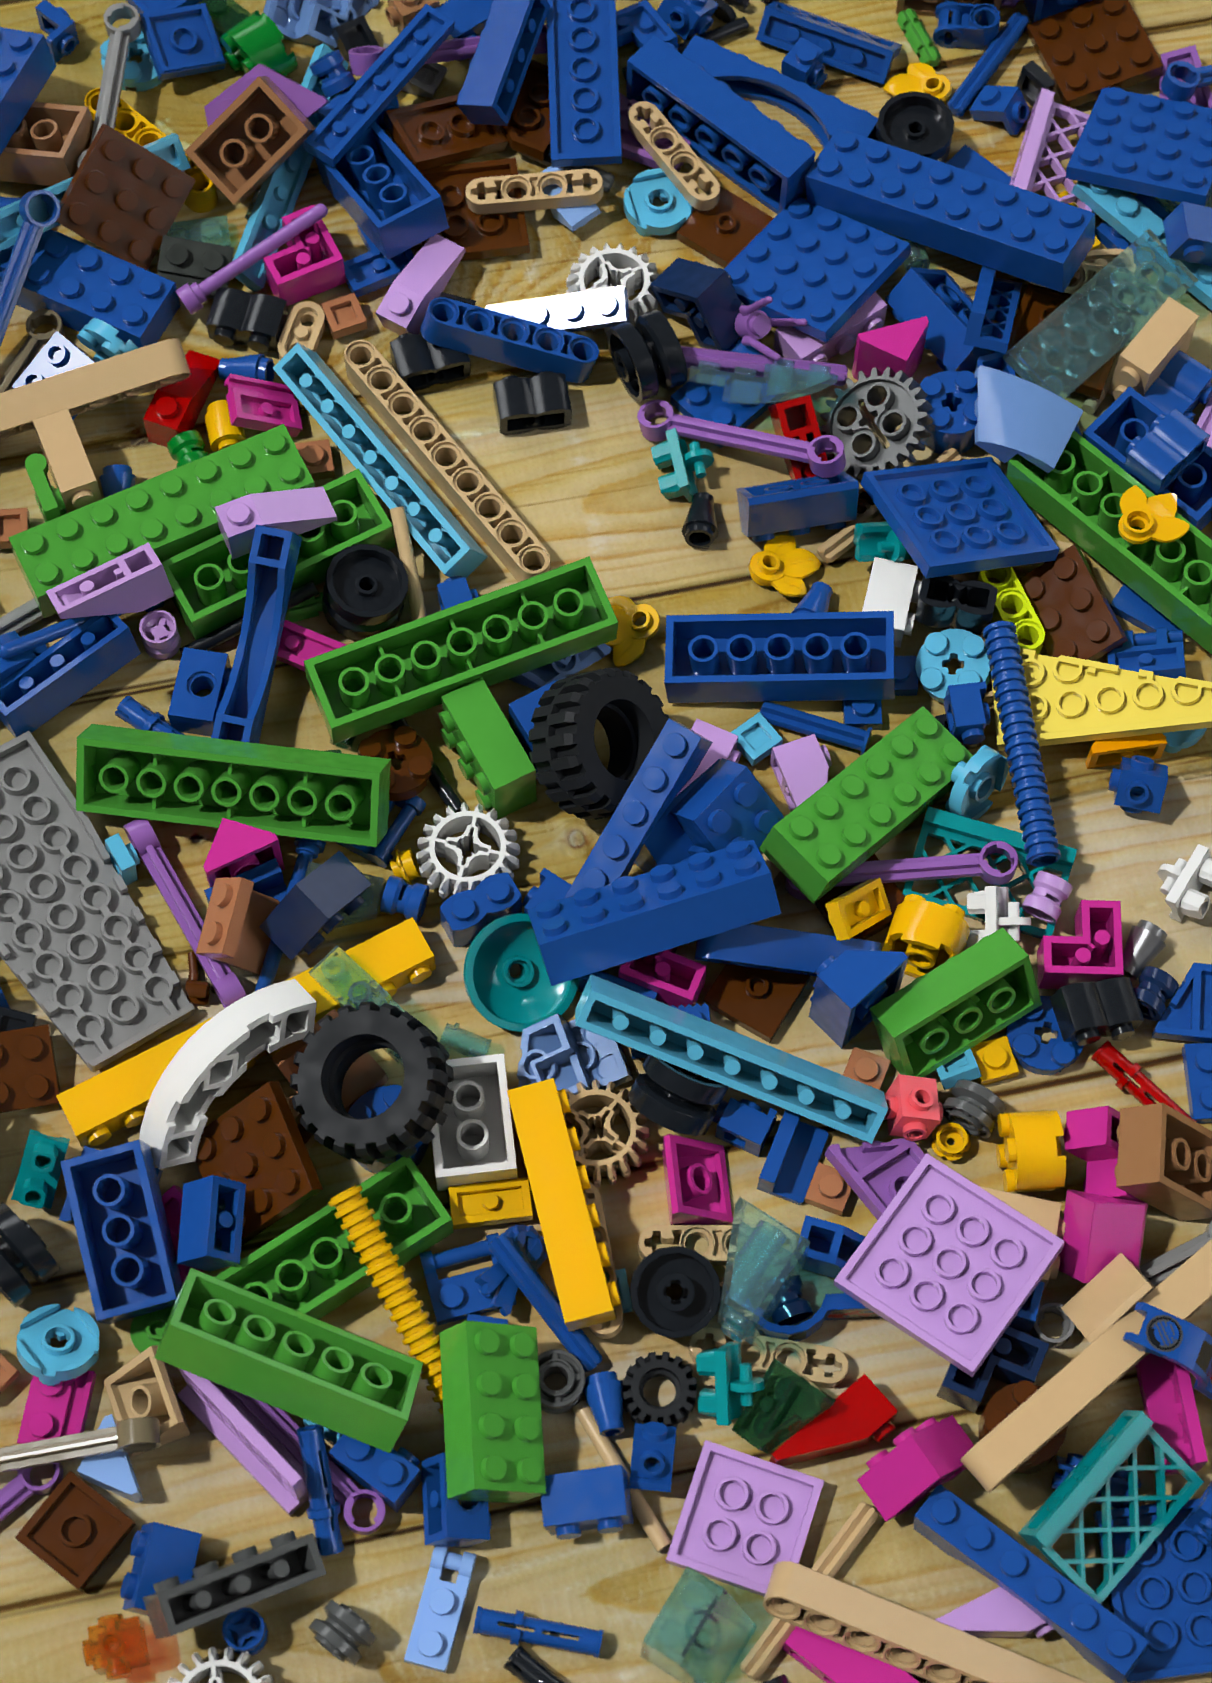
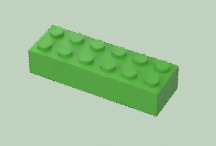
(214, 586)
(865, 805)
(314, 1262)
(290, 1360)

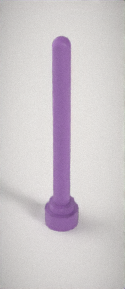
(195, 294)

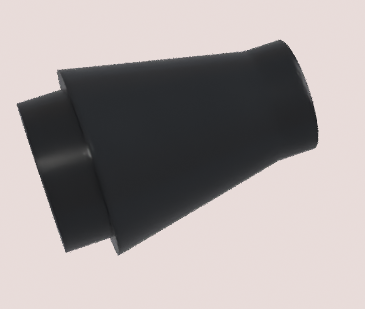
(700, 524)

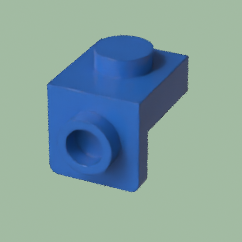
(59, 27)
(1002, 105)

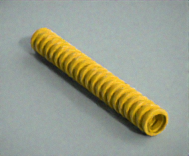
(392, 1284)

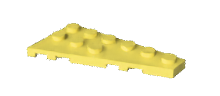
(1099, 701)

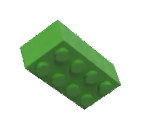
(956, 1005)
(492, 1412)

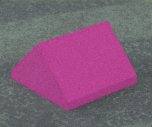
(891, 346)
(239, 849)
(696, 1182)
(1098, 1232)

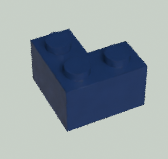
(703, 298)
(316, 906)
(1012, 1360)

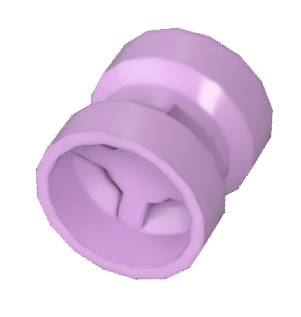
(154, 628)
(1047, 897)

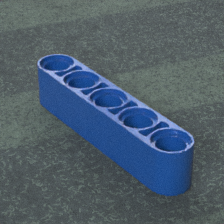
(508, 339)
(776, 948)

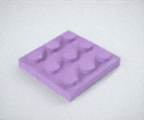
(743, 1518)

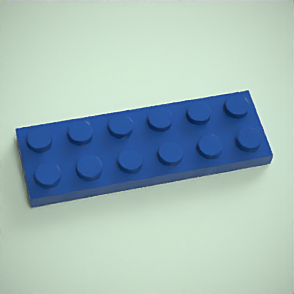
(583, 83)

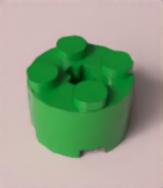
(257, 42)

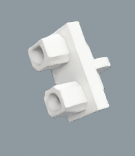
(1184, 882)
(998, 913)

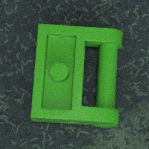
(47, 497)

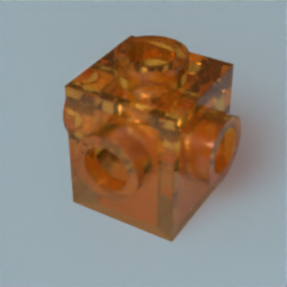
(129, 1654)

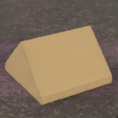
(1107, 1297)
(147, 1390)

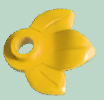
(919, 78)
(1153, 515)
(785, 566)
(632, 638)

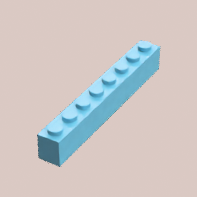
(379, 461)
(730, 1058)

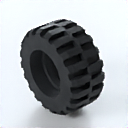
(566, 744)
(337, 1048)

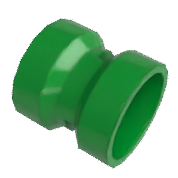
(186, 447)

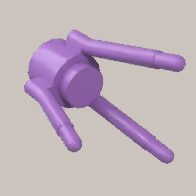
(756, 324)

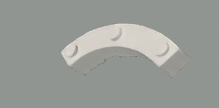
(215, 1060)

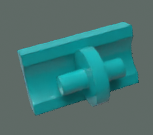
(676, 453)
(879, 541)
(40, 1170)
(732, 1383)

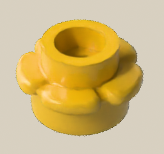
(405, 865)
(950, 1131)

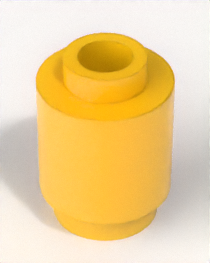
(219, 428)

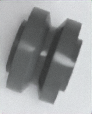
(973, 1108)
(570, 1367)
(342, 1632)

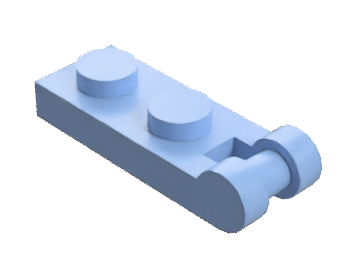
(440, 1610)

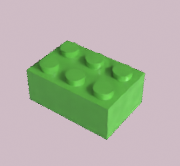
(487, 749)

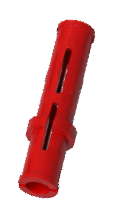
(1108, 1056)

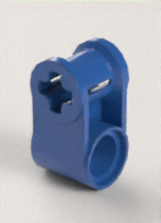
(969, 26)

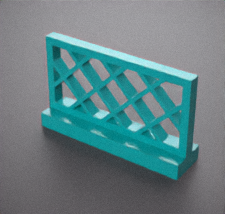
(975, 835)
(1085, 1482)

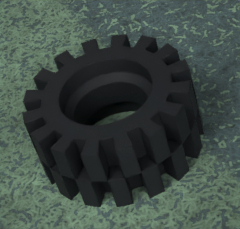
(659, 1366)

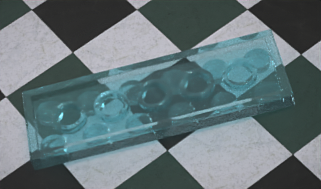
(1100, 317)

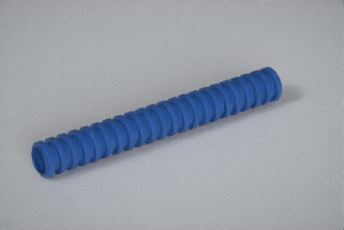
(1021, 744)

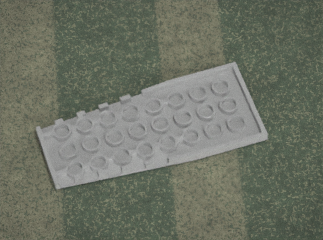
(71, 921)

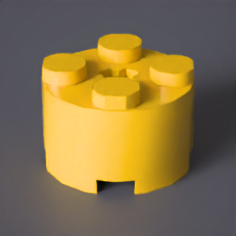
(926, 933)
(1031, 1151)

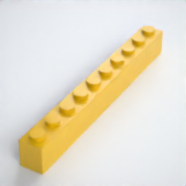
(122, 1092)

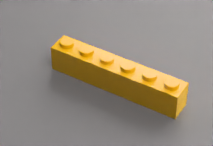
(562, 1206)

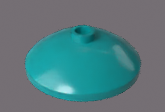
(509, 1000)

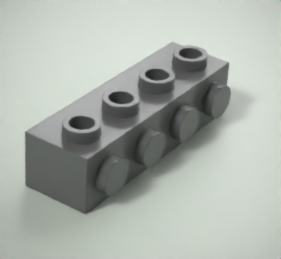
(227, 1588)

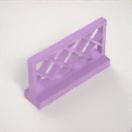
(1034, 146)
(246, 1440)

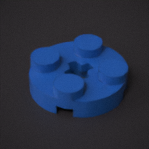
(1031, 1052)

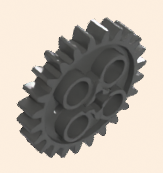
(903, 405)

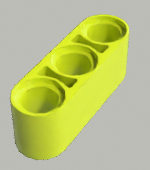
(1013, 596)

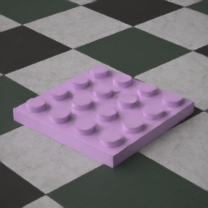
(949, 1264)

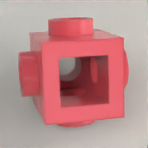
(913, 1107)

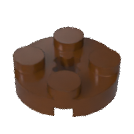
(408, 747)

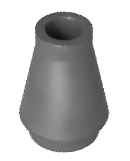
(1142, 946)

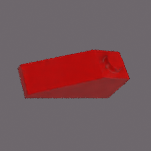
(180, 404)
(797, 421)
(848, 1424)

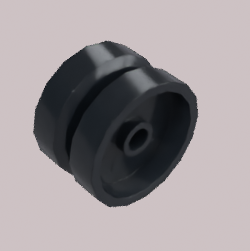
(917, 124)
(647, 355)
(364, 591)
(676, 1097)
(18, 1250)
(698, 1297)

